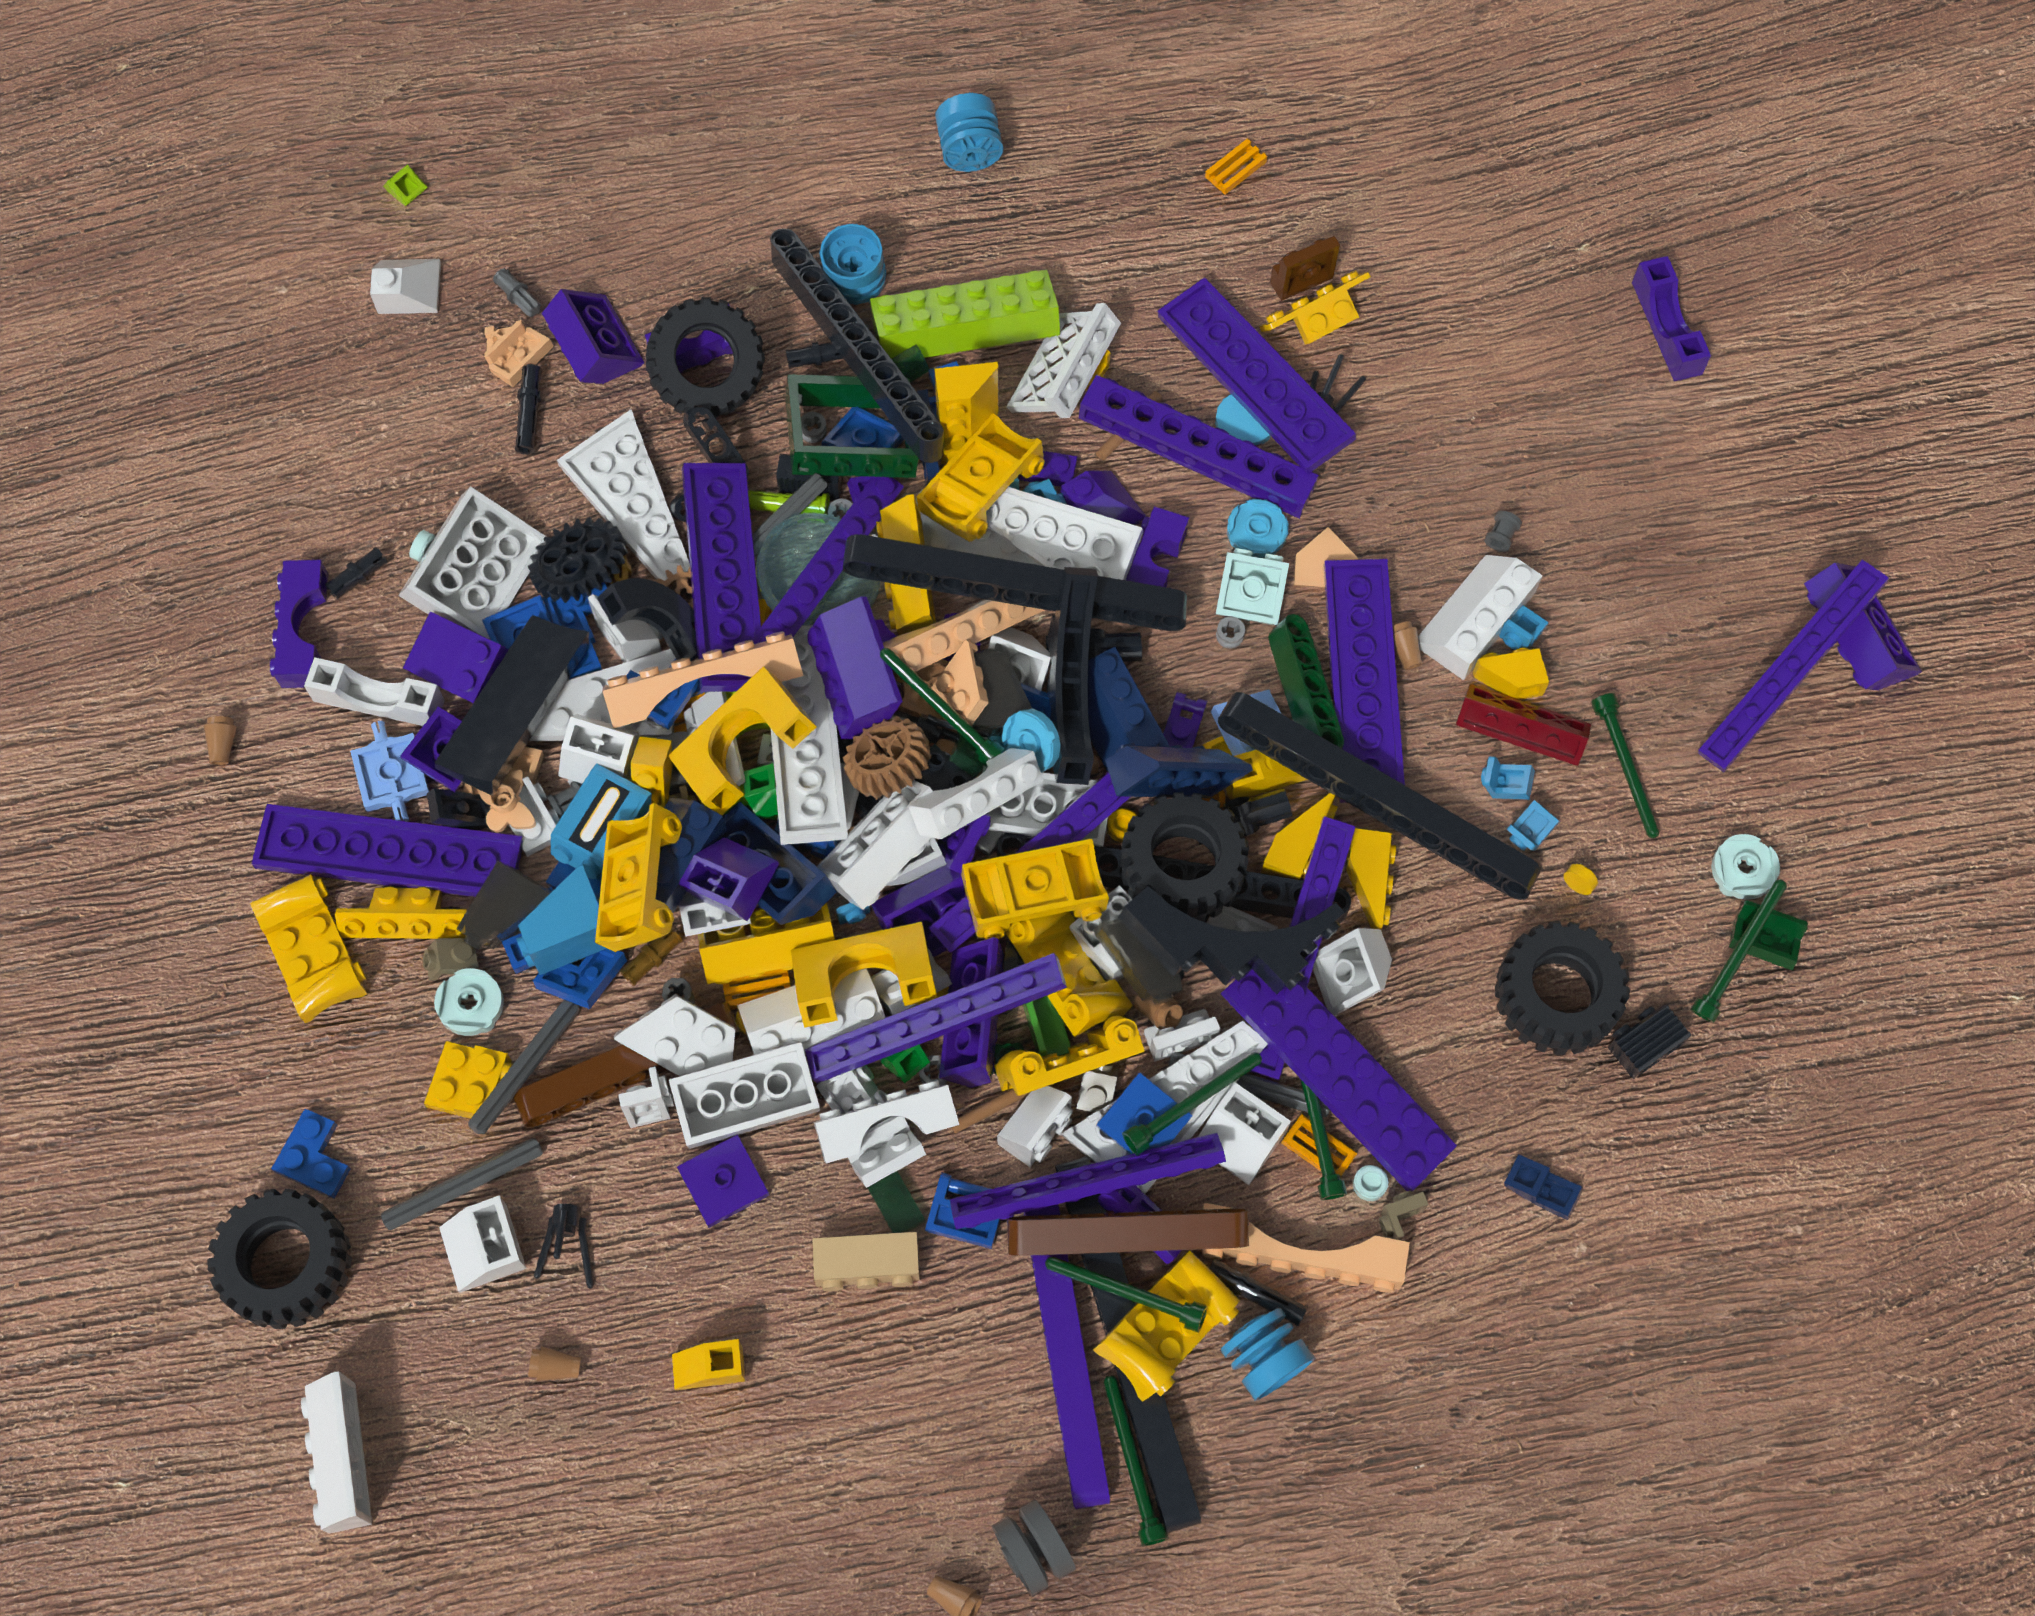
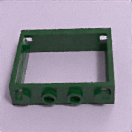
(834, 460)

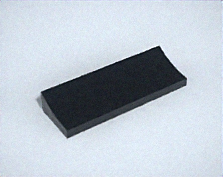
(512, 704)

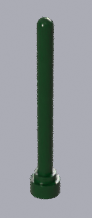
(1606, 708)
(984, 748)
(1709, 1004)
(1140, 1136)
(1330, 1185)
(1189, 1314)
(1151, 1530)

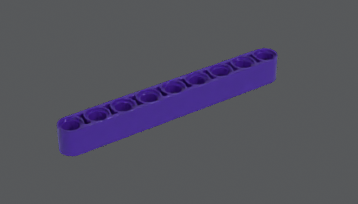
(1070, 1381)

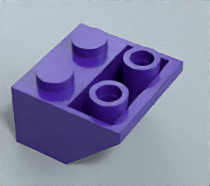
(729, 877)

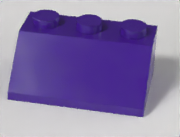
(591, 336)
(922, 902)

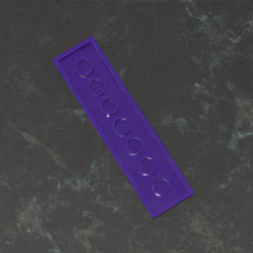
(1256, 376)
(721, 562)
(1364, 662)
(380, 850)
(1344, 1077)

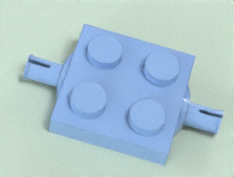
(384, 776)

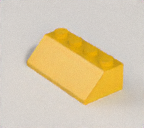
(964, 402)
(911, 605)
(760, 945)

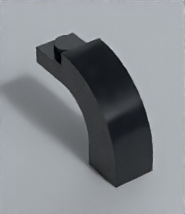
(657, 606)

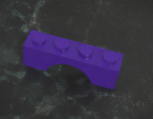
(1658, 294)
(301, 590)

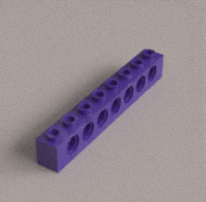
(1206, 459)

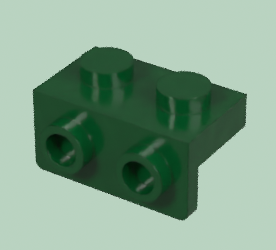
(1778, 939)

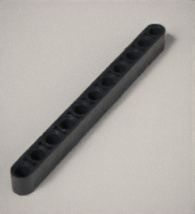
(858, 346)
(1008, 581)
(1379, 796)
(1253, 884)
(1151, 1417)

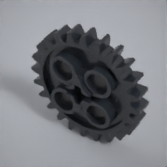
(577, 559)

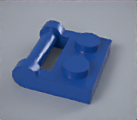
(941, 1219)

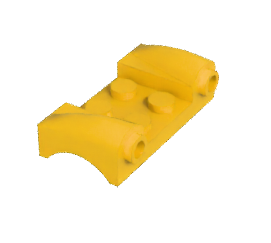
(978, 477)
(629, 880)
(1034, 887)
(308, 947)
(1087, 995)
(1029, 1071)
(1153, 1343)

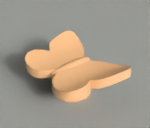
(507, 806)

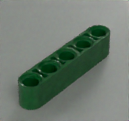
(1304, 679)

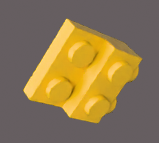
(465, 1078)

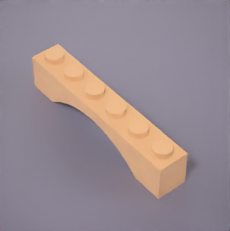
(945, 637)
(636, 697)
(1373, 1262)

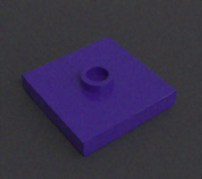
(723, 1181)

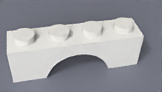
(344, 688)
(955, 807)
(842, 1133)

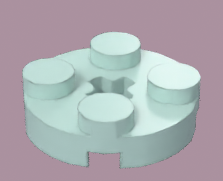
(1733, 880)
(458, 988)

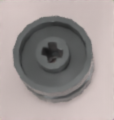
(1030, 1549)

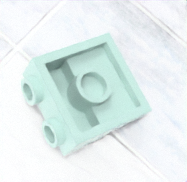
(1252, 587)

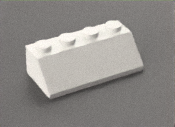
(1477, 612)
(1039, 806)
(877, 848)
(777, 1021)
(744, 1095)
(336, 1453)

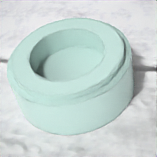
(421, 545)
(1370, 1183)

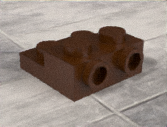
(1305, 268)

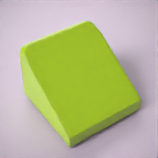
(405, 185)

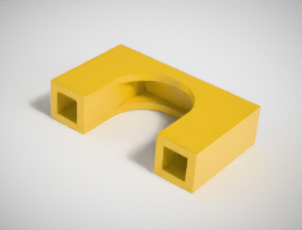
(704, 752)
(824, 965)

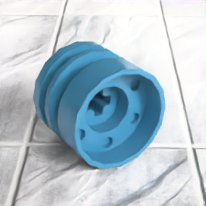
(969, 132)
(851, 250)
(1267, 1353)

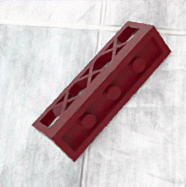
(1524, 724)

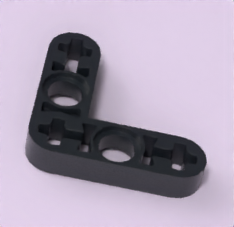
(728, 455)

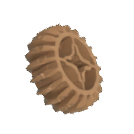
(887, 757)

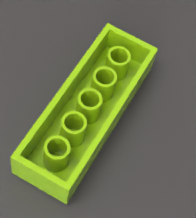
(967, 315)

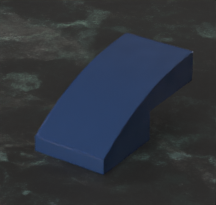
(1543, 1188)

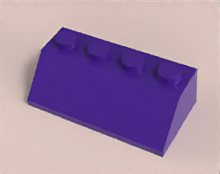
(1871, 641)
(851, 669)
(970, 1051)

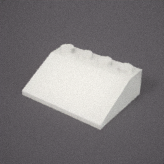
(473, 563)

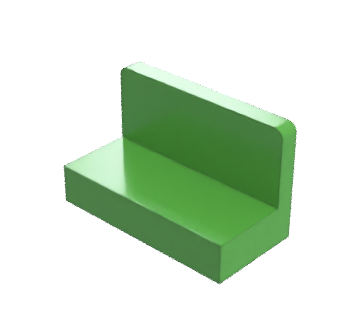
(1046, 1027)

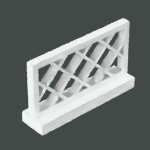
(1073, 370)

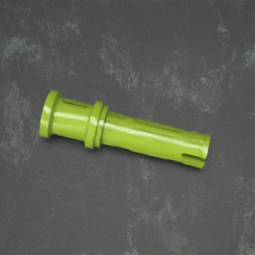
(772, 501)

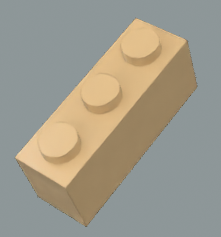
(866, 1260)

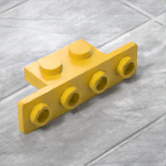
(1322, 313)
(401, 914)

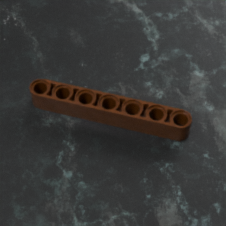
(593, 1079)
(1128, 1231)

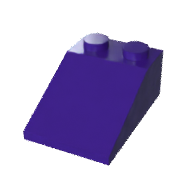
(454, 657)

